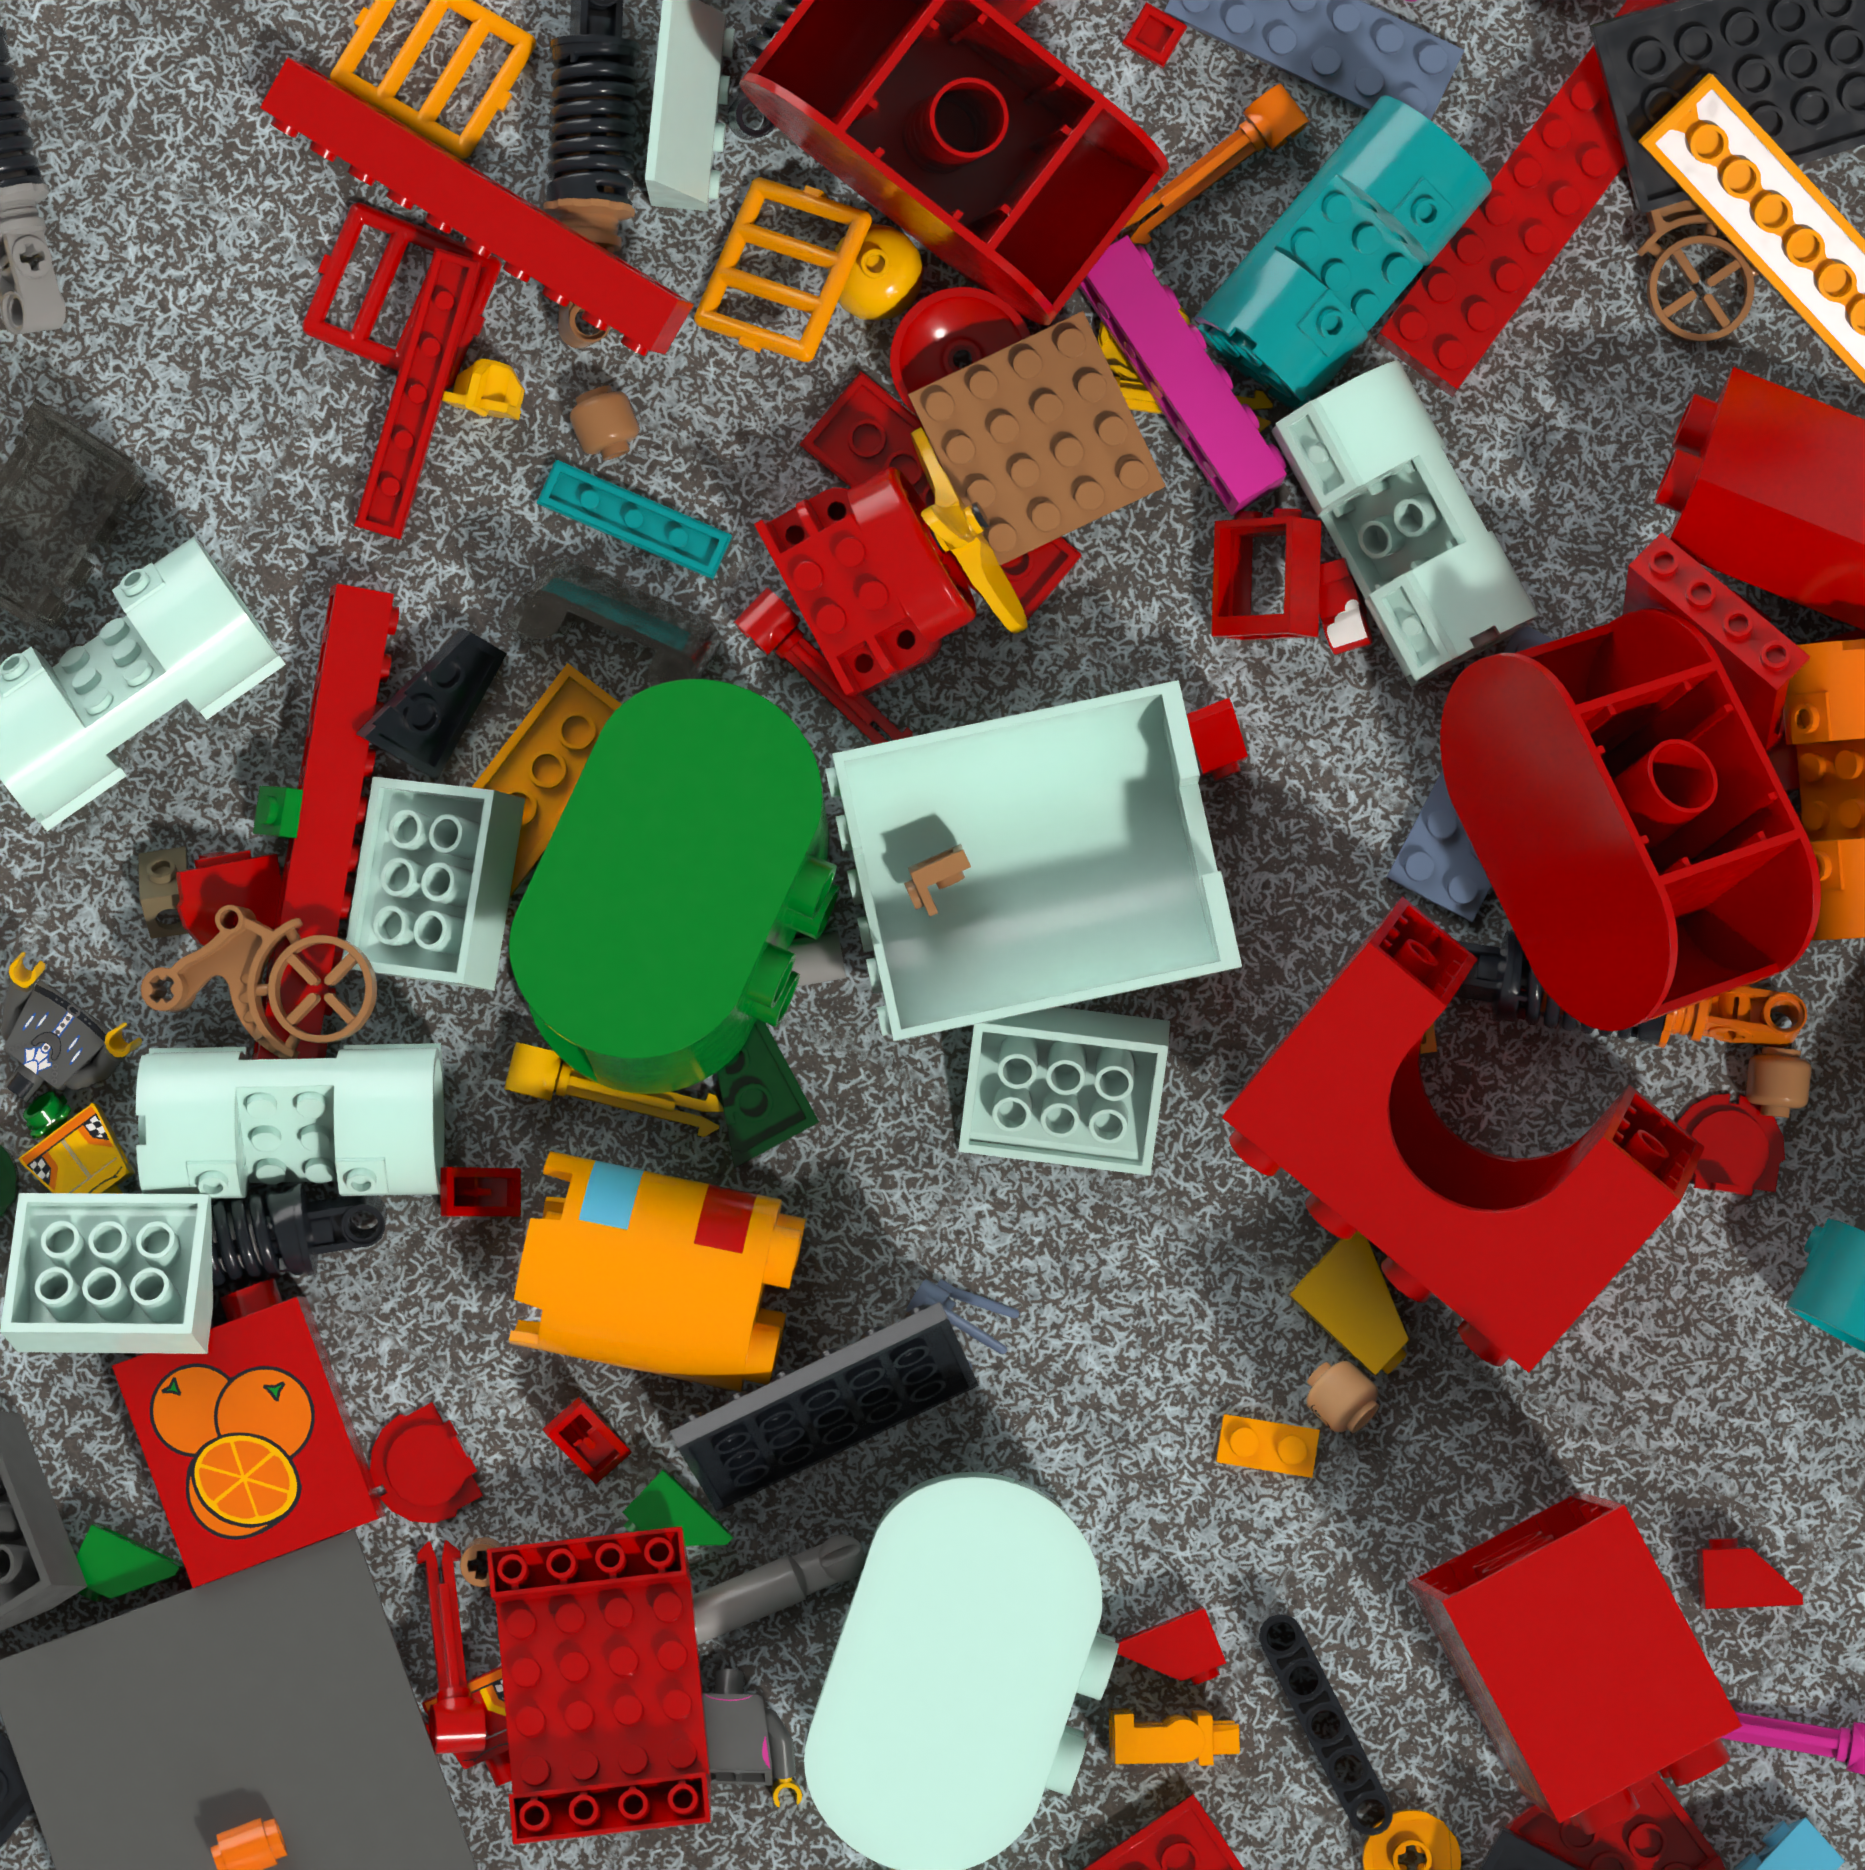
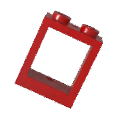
(1234, 576)

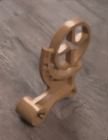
(1675, 216)
(240, 958)

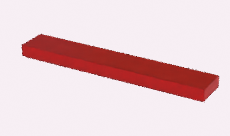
(418, 393)

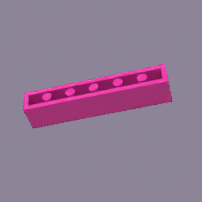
(1182, 376)

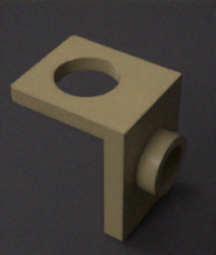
(159, 887)

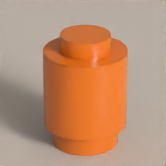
(249, 1846)

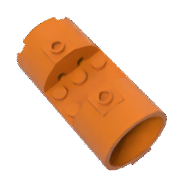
(1828, 726)

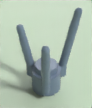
(930, 1294)

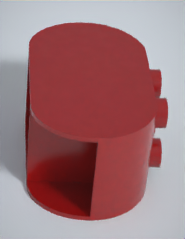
(961, 138)
(1629, 819)

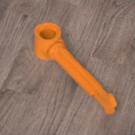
(1268, 124)

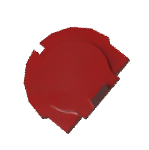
(227, 880)
(1739, 1145)
(423, 1467)

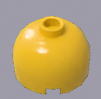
(883, 276)

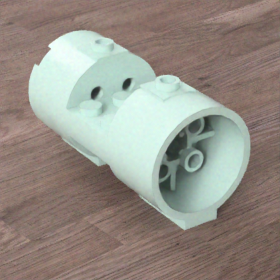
(1404, 522)
(178, 641)
(232, 1121)

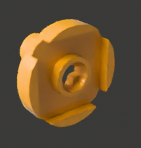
(1412, 1828)

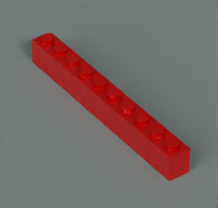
(477, 207)
(332, 803)

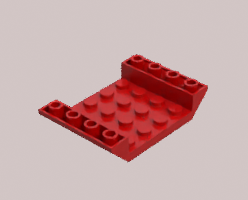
(601, 1685)

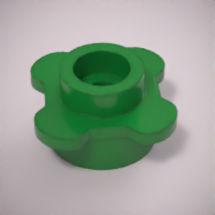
(46, 1114)

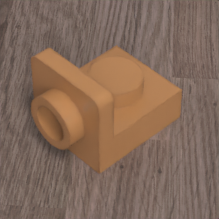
(941, 869)

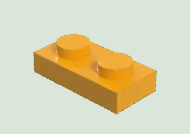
(1267, 1445)

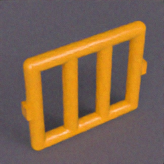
(423, 122)
(820, 307)

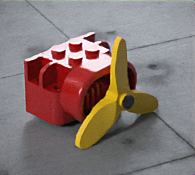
(881, 574)

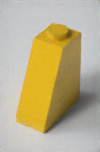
(1354, 1304)

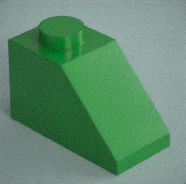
(670, 1505)
(119, 1564)

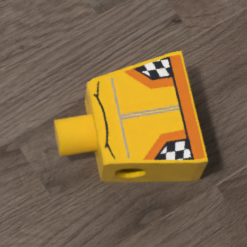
(80, 1156)

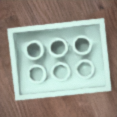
(687, 104)
(435, 881)
(1068, 1087)
(110, 1274)

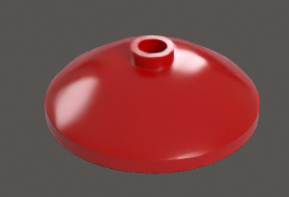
(942, 326)

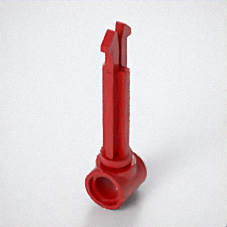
(773, 626)
(456, 1718)

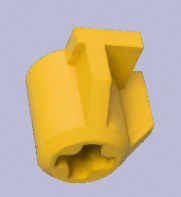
(488, 390)

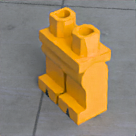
(1170, 1740)

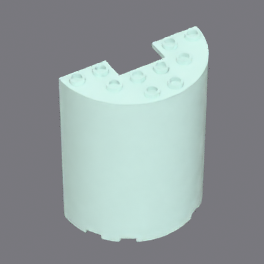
(1079, 852)

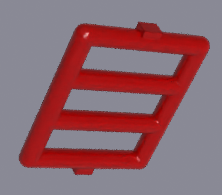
(401, 234)

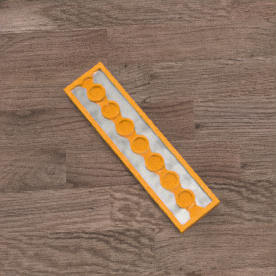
(1768, 213)

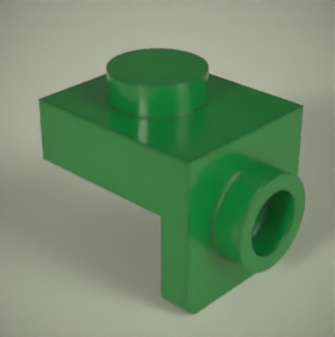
(278, 812)

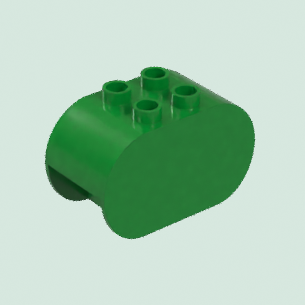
(676, 888)

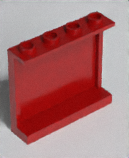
(1749, 646)

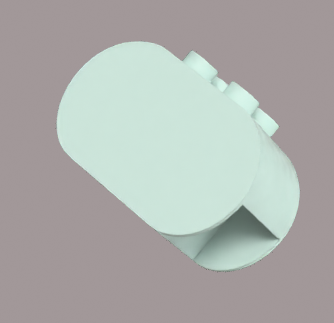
(958, 1675)

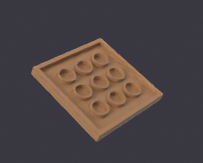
(1038, 438)

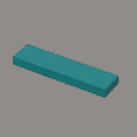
(634, 519)

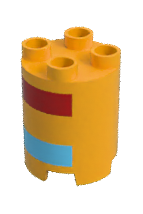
(657, 1274)

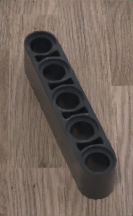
(1310, 1705)

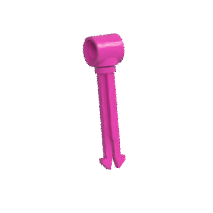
(1804, 1738)

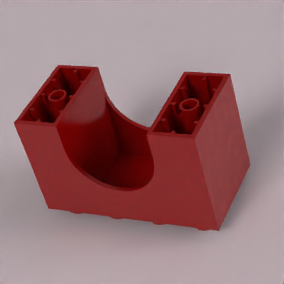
(1488, 1234)

